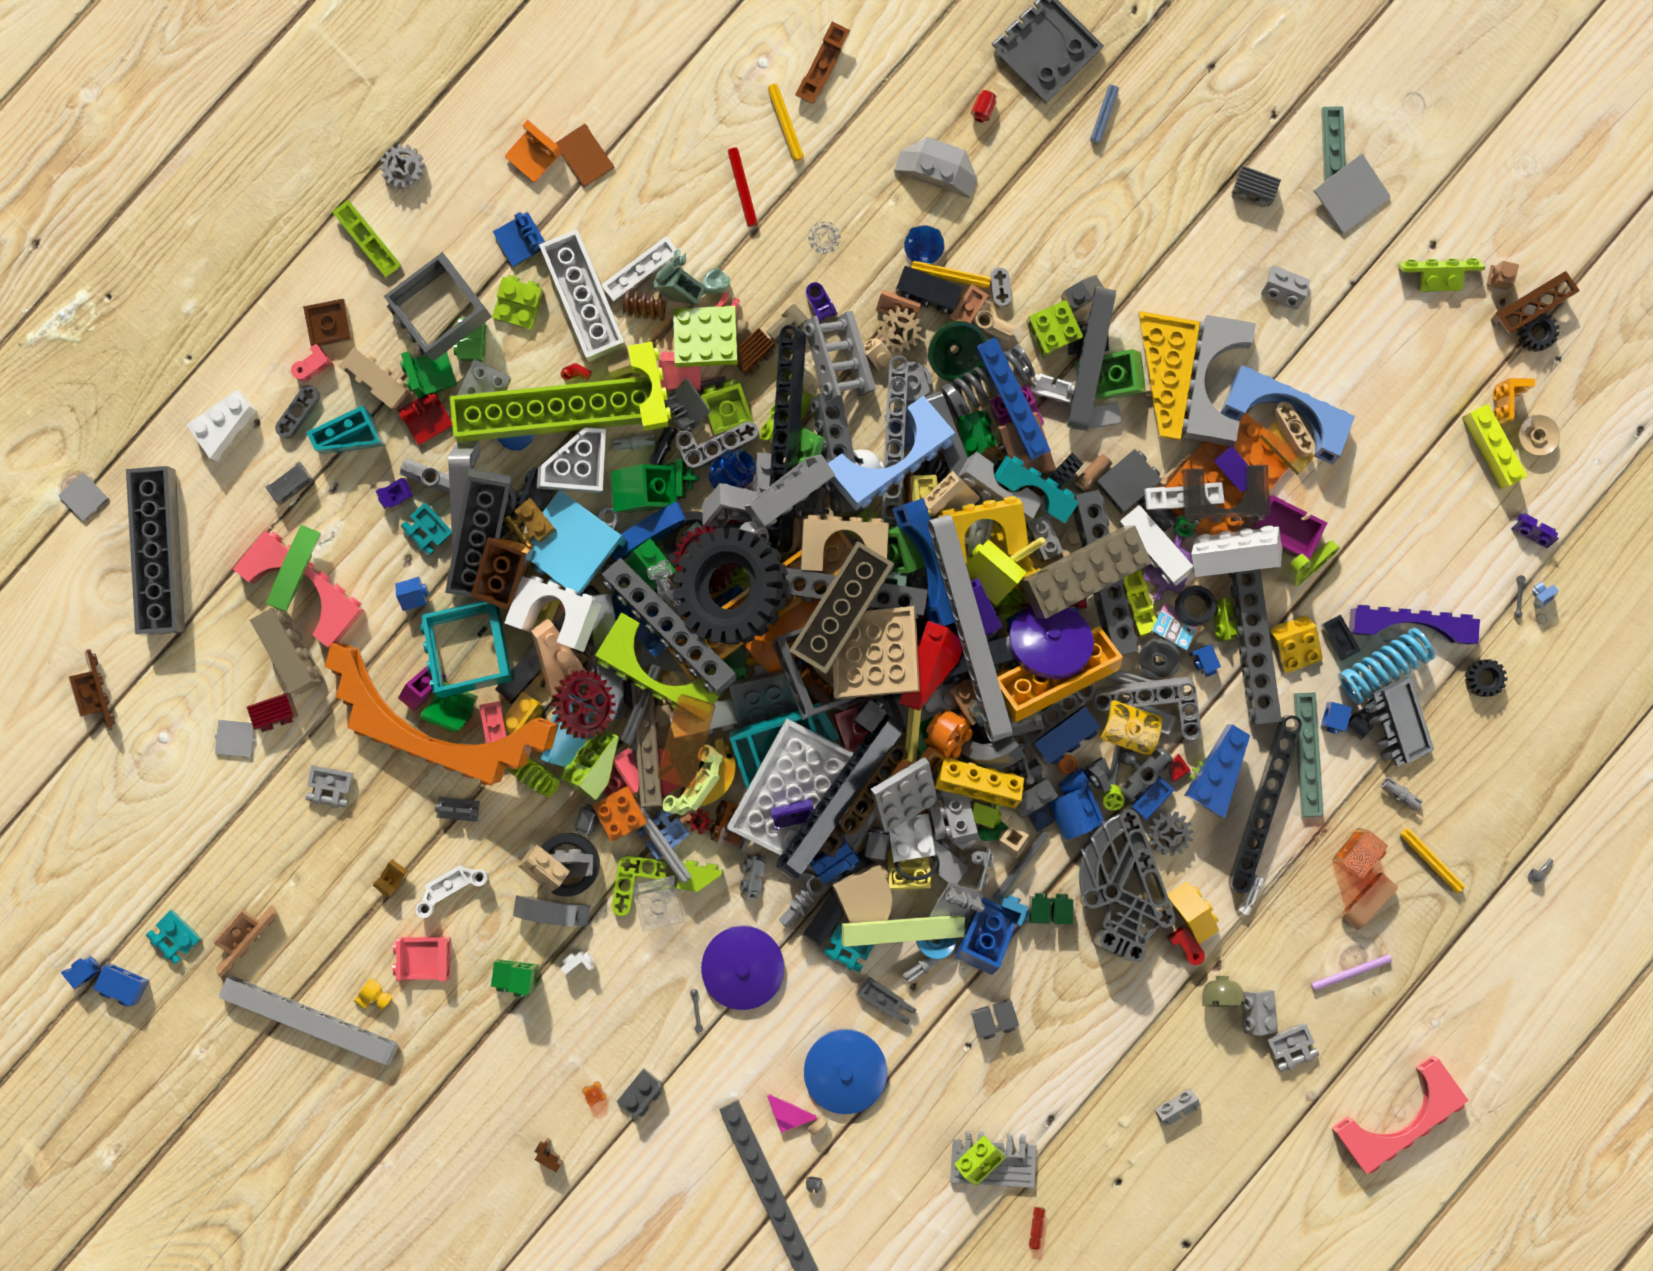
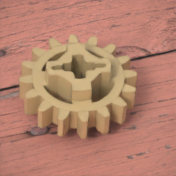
(895, 320)

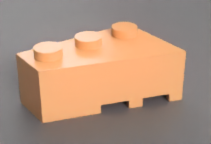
(554, 657)

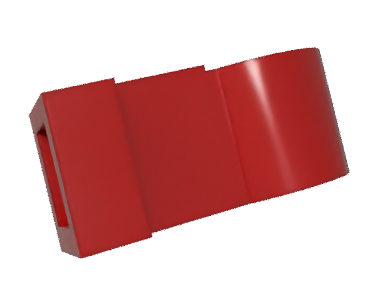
(1191, 949)

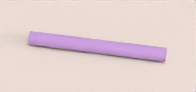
(1351, 972)

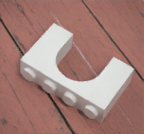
(533, 595)

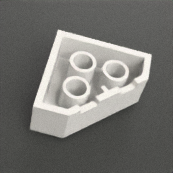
(576, 465)

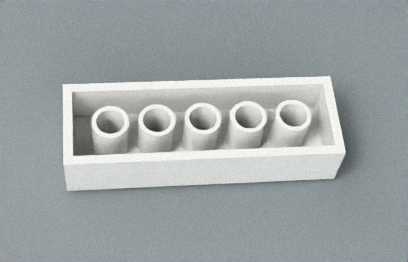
(582, 295)

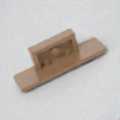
(239, 935)

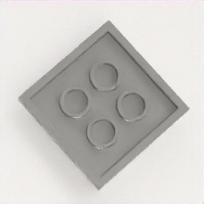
(904, 795)

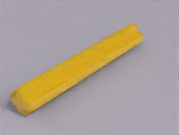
(785, 122)
(953, 275)
(1432, 860)

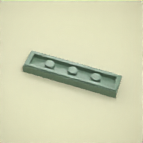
(1333, 140)

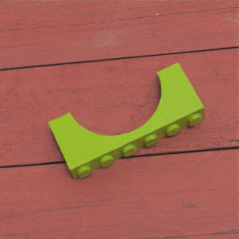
(619, 654)

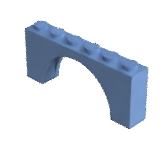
(1327, 422)

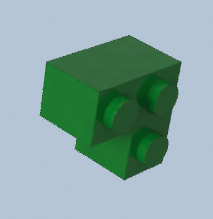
(514, 977)

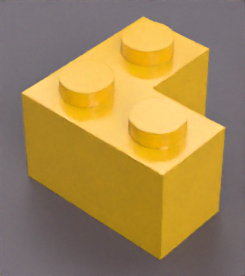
(1194, 911)

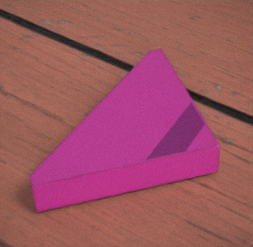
(788, 1114)

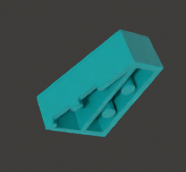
(346, 433)

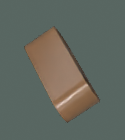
(1369, 901)

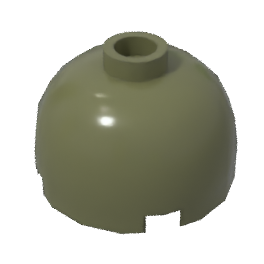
(1223, 993)

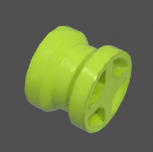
(1115, 802)

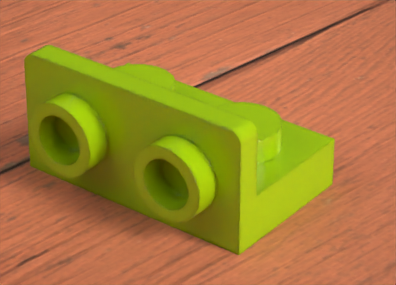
(979, 1161)

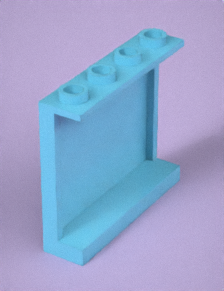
(576, 547)

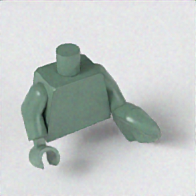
(682, 287)

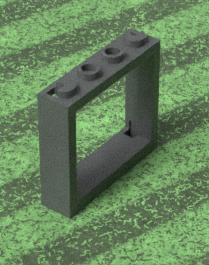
(417, 282)
(795, 681)

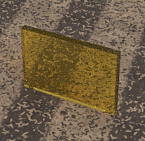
(1279, 444)

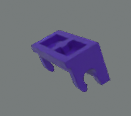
(1233, 466)
(791, 813)

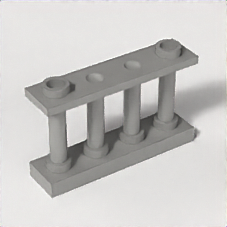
(854, 351)

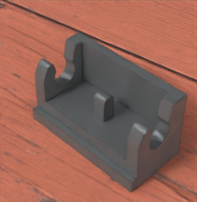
(290, 483)

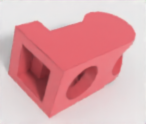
(312, 365)

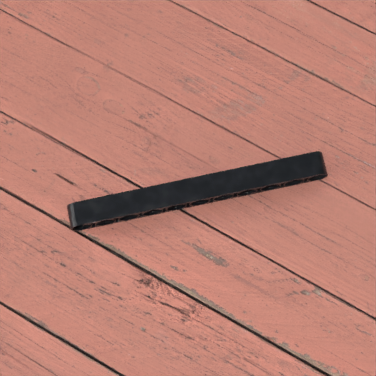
(791, 428)

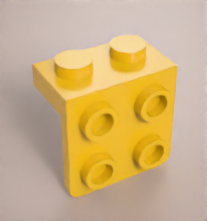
(1297, 643)

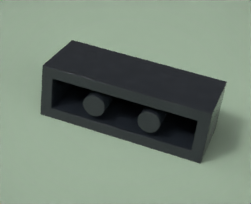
(928, 290)

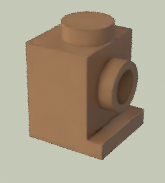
(1502, 275)

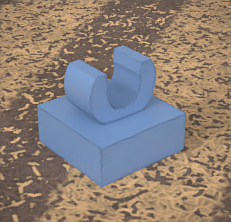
(1543, 594)

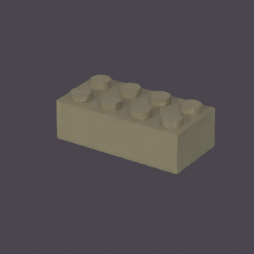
(286, 650)

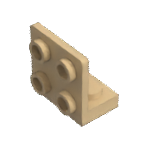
(950, 494)

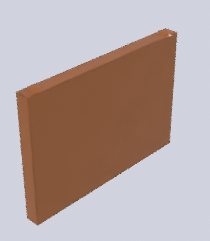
(585, 155)

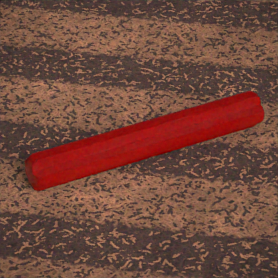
(742, 186)

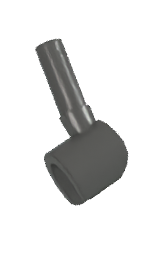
(1537, 876)

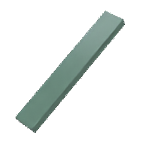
(1308, 756)

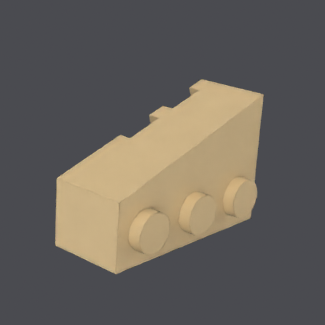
(375, 379)

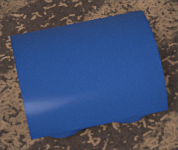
(1076, 812)

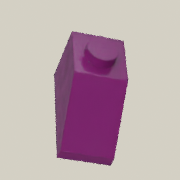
(417, 689)

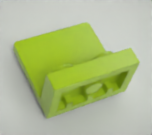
(1054, 328)

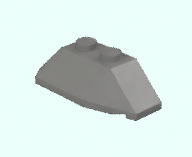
(938, 165)

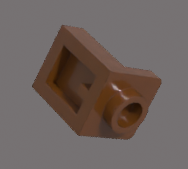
(548, 1159)

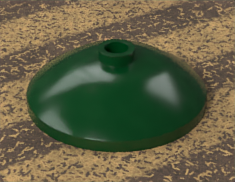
(963, 359)

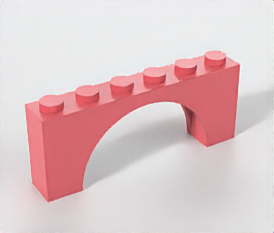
(337, 610)
(1440, 1099)

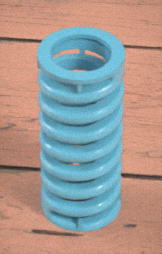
(1346, 676)

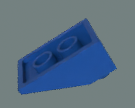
(987, 937)

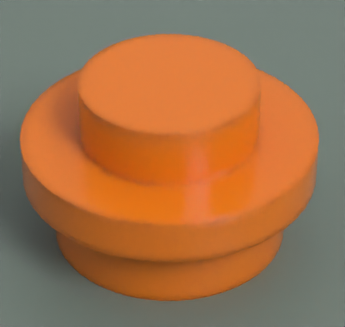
(1067, 764)

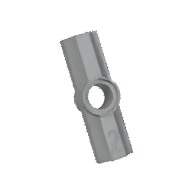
(420, 473)

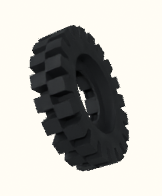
(765, 594)

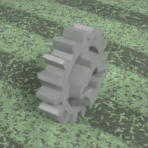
(410, 163)

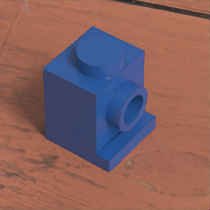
(1206, 660)
(81, 971)

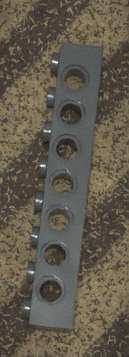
(620, 573)
(916, 595)
(1105, 604)
(1263, 650)

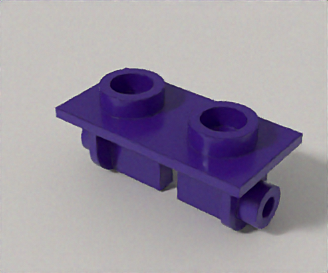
(1542, 535)

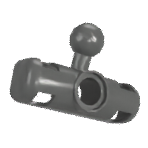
(1156, 766)

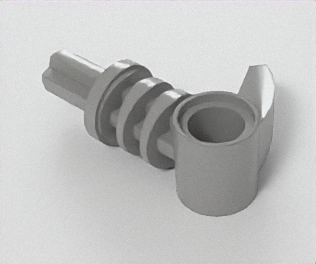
(807, 895)

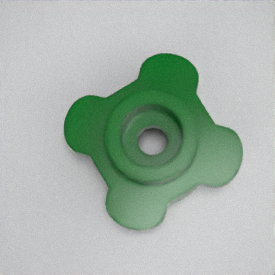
(1181, 530)

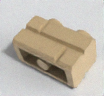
(543, 868)

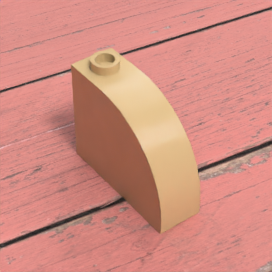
(865, 894)

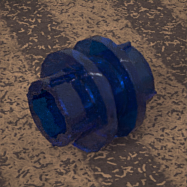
(732, 469)

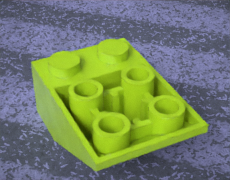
(592, 765)

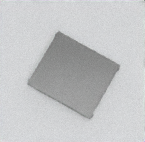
(1352, 193)

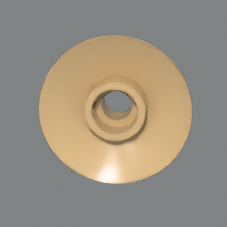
(1548, 435)

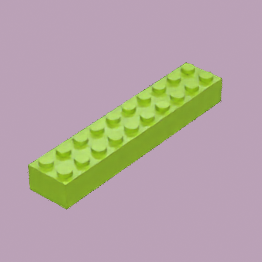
(548, 409)

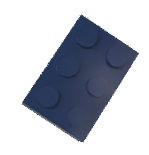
(1066, 736)

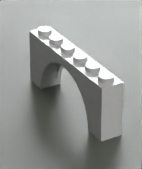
(1203, 419)

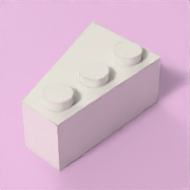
(221, 423)

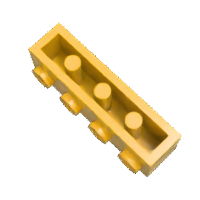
(979, 783)

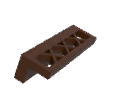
(1531, 298)

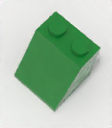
(643, 488)
(643, 558)

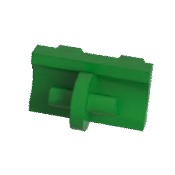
(681, 478)

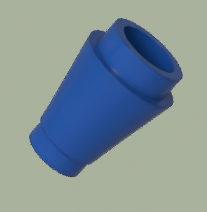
(1077, 779)

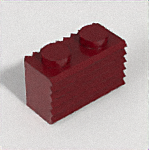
(272, 712)

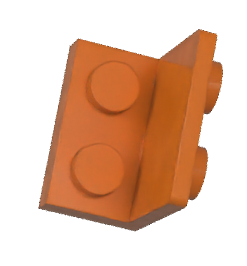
(533, 152)
(619, 814)

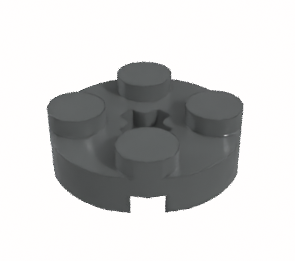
(1163, 648)

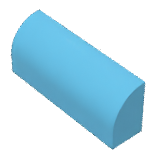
(564, 745)

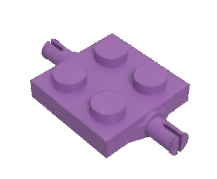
(1154, 575)

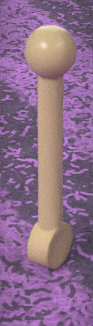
(1187, 455)

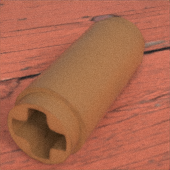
(1092, 473)

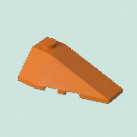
(792, 620)

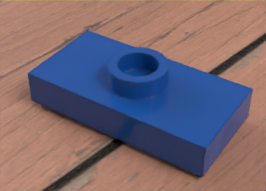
(1152, 798)

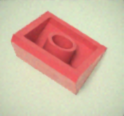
(674, 376)

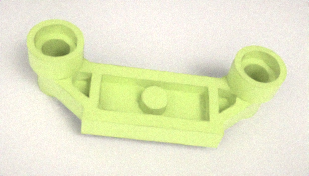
(704, 782)

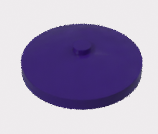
(1052, 645)
(742, 967)

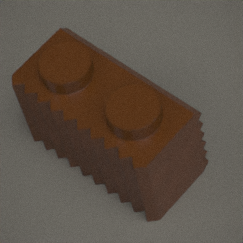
(754, 351)

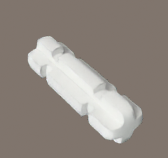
(1251, 895)

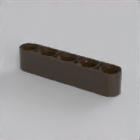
(859, 818)

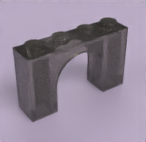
(1254, 502)

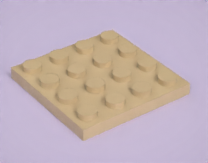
(879, 656)

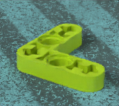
(1303, 568)
(623, 874)

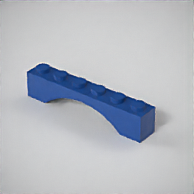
(1013, 398)
(913, 521)

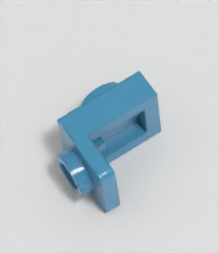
(1014, 904)

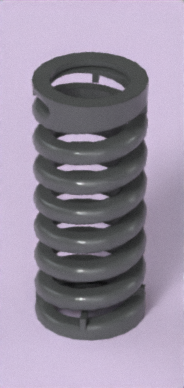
(954, 396)

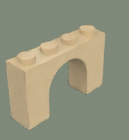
(816, 532)

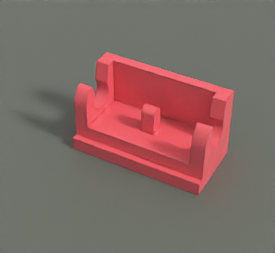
(492, 721)

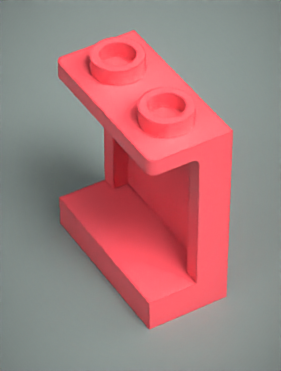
(422, 958)

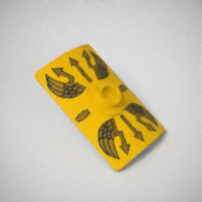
(1132, 728)

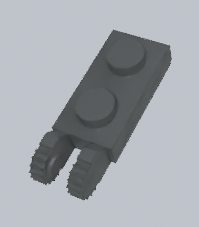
(885, 999)

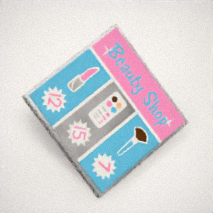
(1170, 628)

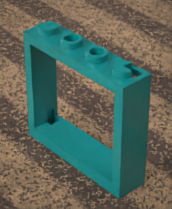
(430, 647)

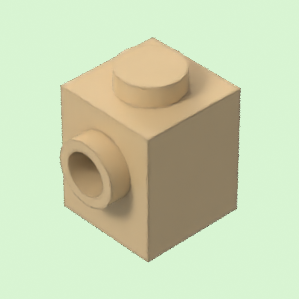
(1013, 841)

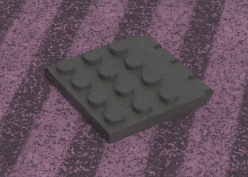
(1046, 47)

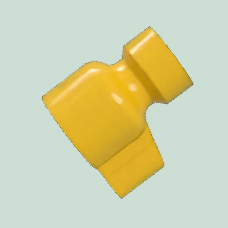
(371, 993)

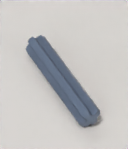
(1104, 114)

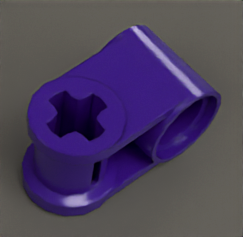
(822, 305)

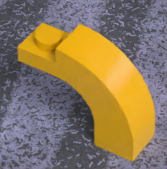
(726, 772)

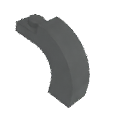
(992, 755)
(551, 912)

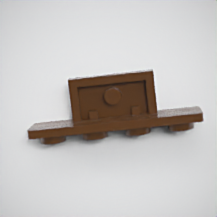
(89, 693)

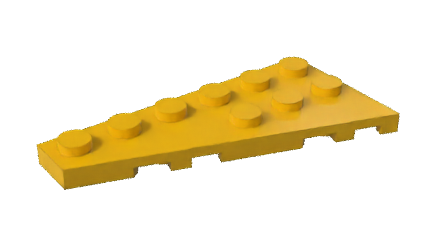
(1169, 359)

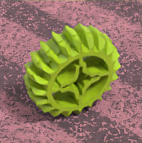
(536, 778)

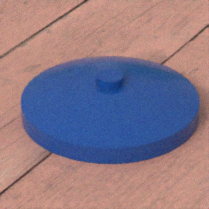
(845, 1071)

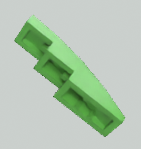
(293, 568)

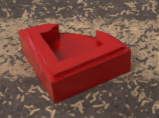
(1178, 768)

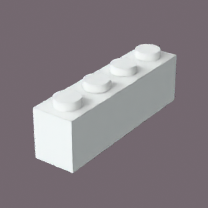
(1159, 547)

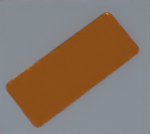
(686, 741)

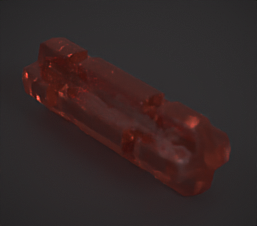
(1037, 1228)

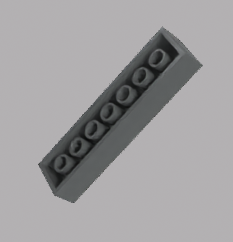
(155, 550)

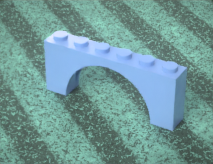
(862, 484)

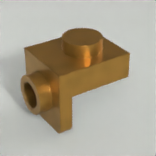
(390, 878)

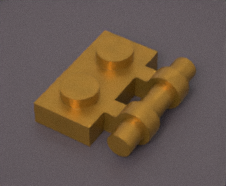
(535, 521)

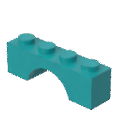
(1015, 475)

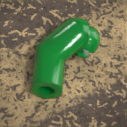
(992, 834)

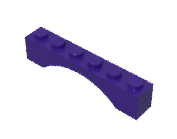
(1455, 629)

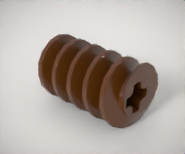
(644, 306)

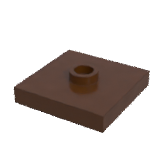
(328, 322)

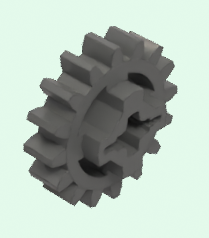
(1170, 824)

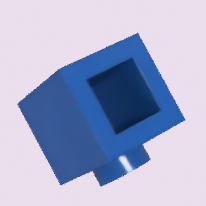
(411, 593)

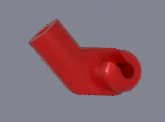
(574, 370)

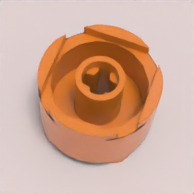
(948, 733)

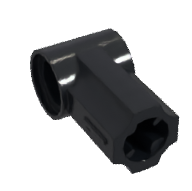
(1359, 722)

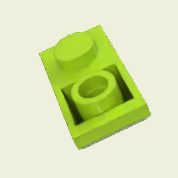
(700, 875)

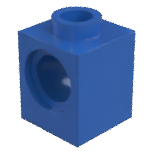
(1336, 717)

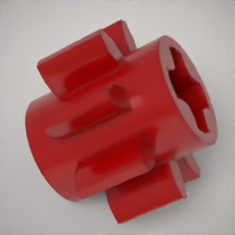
(693, 821)

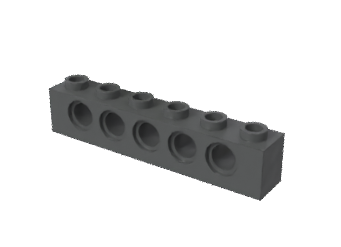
(839, 445)

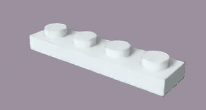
(639, 269)

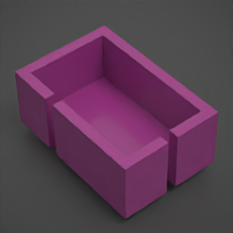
(1296, 534)

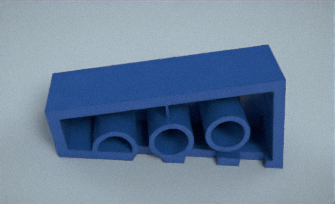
(1218, 774)

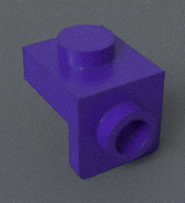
(394, 494)

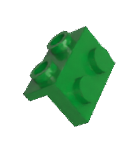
(976, 432)

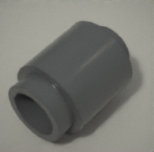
(586, 820)

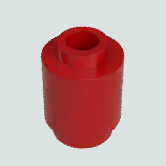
(983, 106)

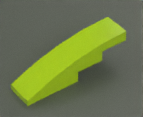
(366, 238)

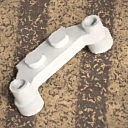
(447, 885)

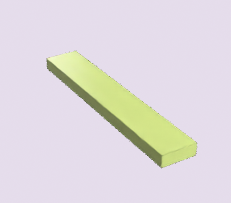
(902, 930)

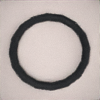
(917, 878)

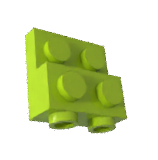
(518, 302)
(726, 405)

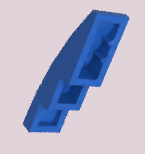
(653, 527)

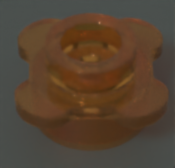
(591, 1099)

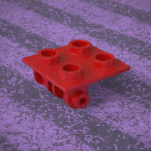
(425, 418)

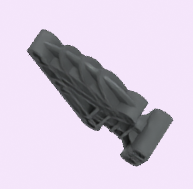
(1124, 933)

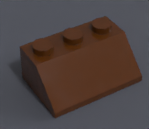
(501, 571)

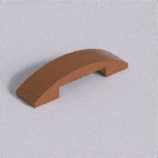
(823, 63)

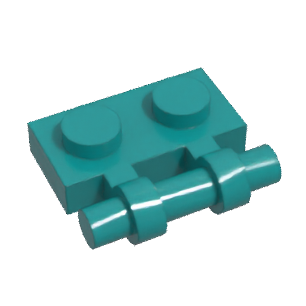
(431, 524)
(178, 932)
(857, 951)

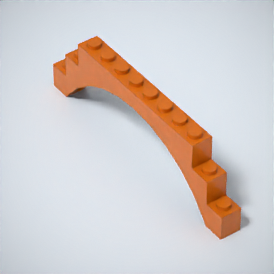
(377, 720)

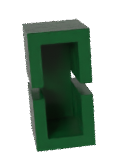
(1061, 908)

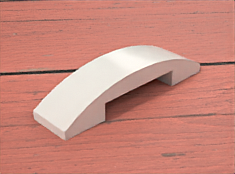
(1171, 497)

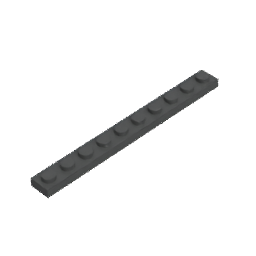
(768, 1187)

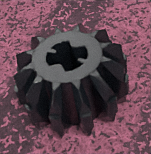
(933, 467)

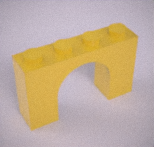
(1007, 513)

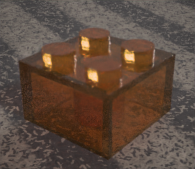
(1360, 853)

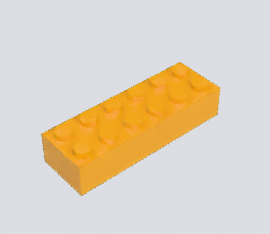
(1029, 693)

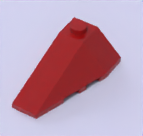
(937, 656)

